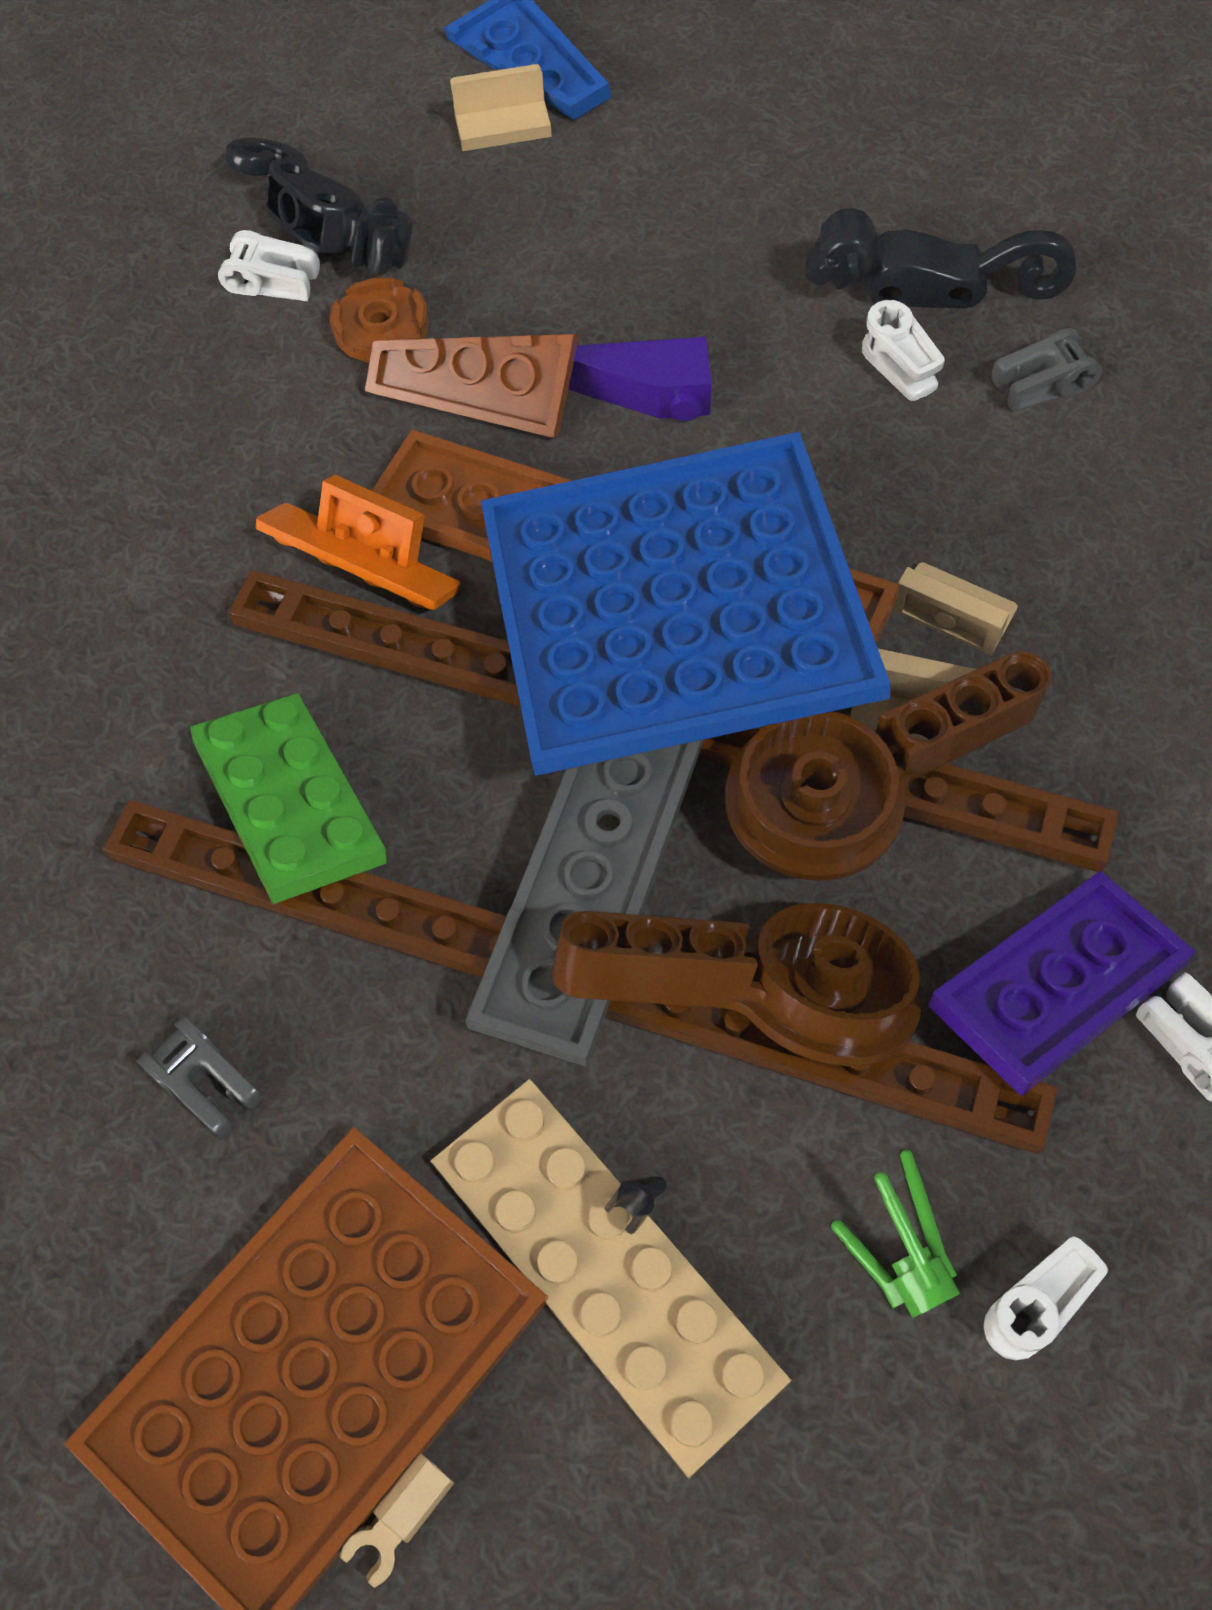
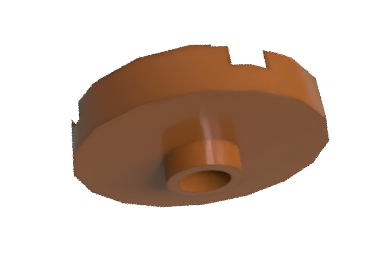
(376, 300)

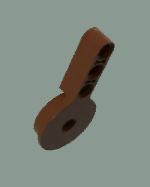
(865, 770)
(809, 980)

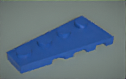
(521, 34)

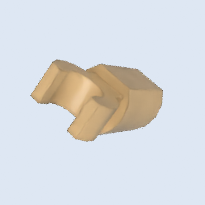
(399, 1515)

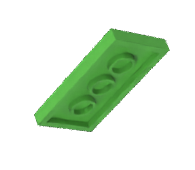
(287, 797)

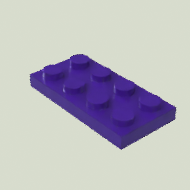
(1060, 981)

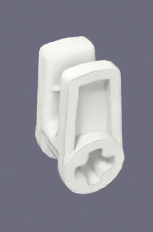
(270, 267)
(901, 349)
(1186, 1044)
(1048, 1296)

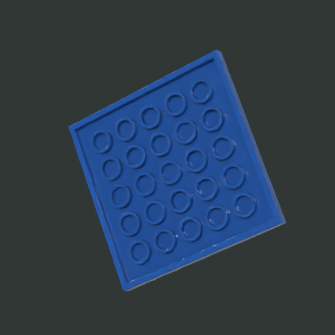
(678, 604)

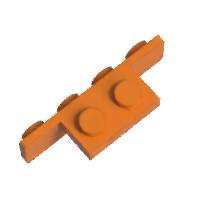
(365, 537)

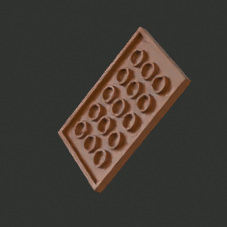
(306, 1379)

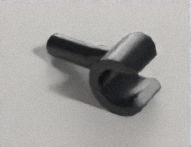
(637, 1200)

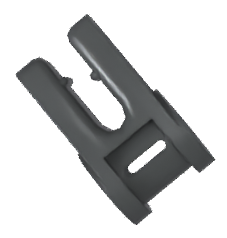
(1046, 370)
(184, 1060)

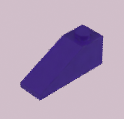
(647, 376)

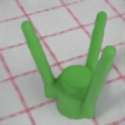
(923, 1275)

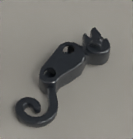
(322, 208)
(930, 266)

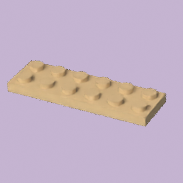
(620, 1295)

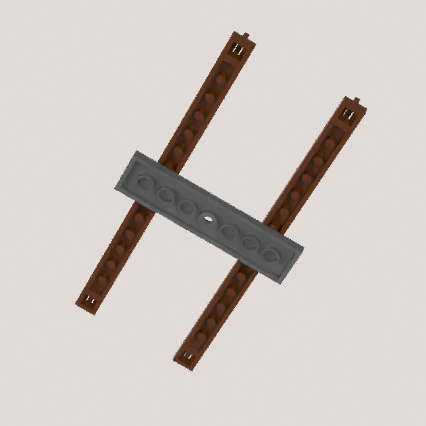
(600, 871)

